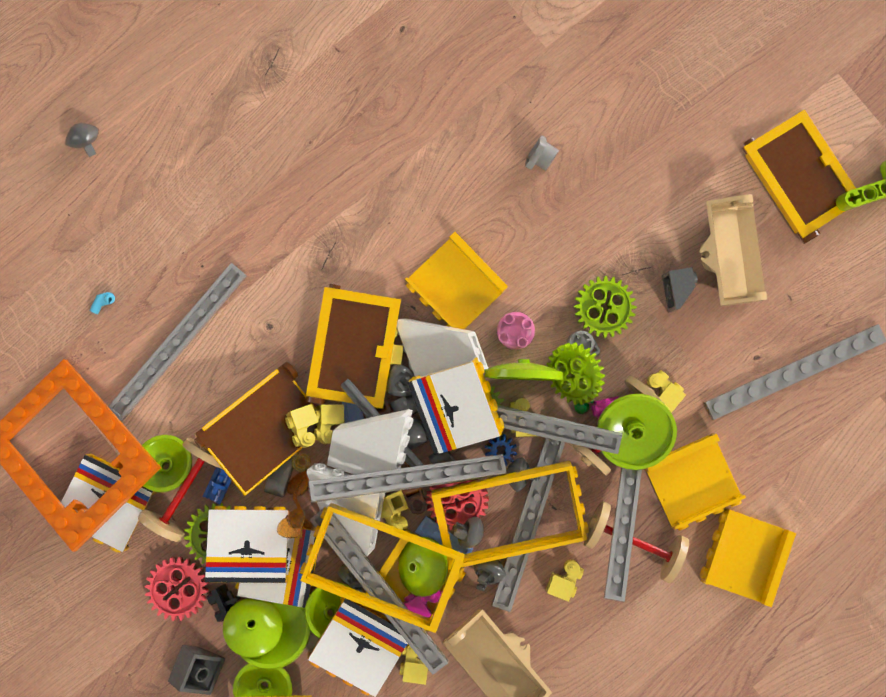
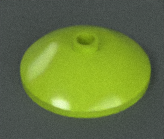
(168, 450)
(429, 572)
(317, 607)
(256, 640)
(250, 679)

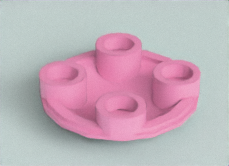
(515, 330)

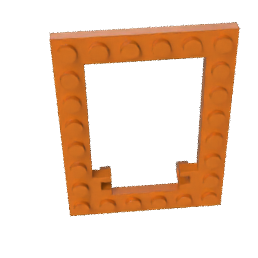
(133, 461)

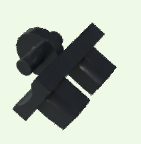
(224, 600)

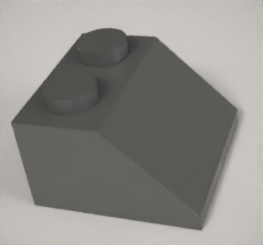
(678, 286)
(196, 670)

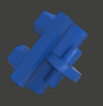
(217, 486)

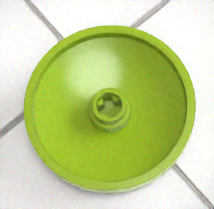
(523, 371)
(646, 429)
(292, 640)

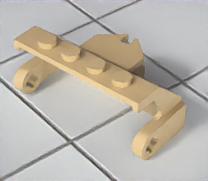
(734, 250)
(494, 659)

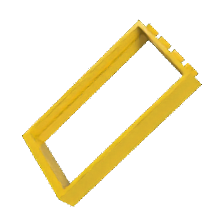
(519, 547)
(370, 601)

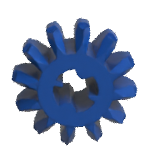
(507, 449)

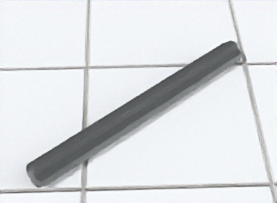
(369, 411)

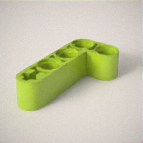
(872, 191)

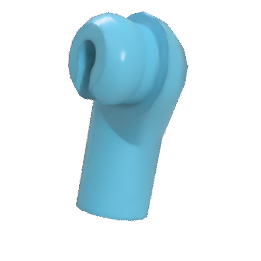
(102, 300)

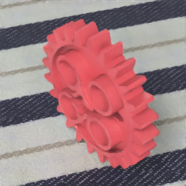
(462, 513)
(187, 601)

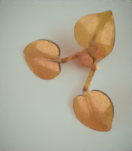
(293, 523)

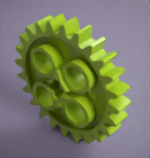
(622, 312)
(576, 373)
(195, 530)

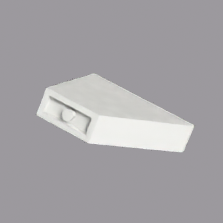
(437, 347)
(371, 443)
(367, 505)

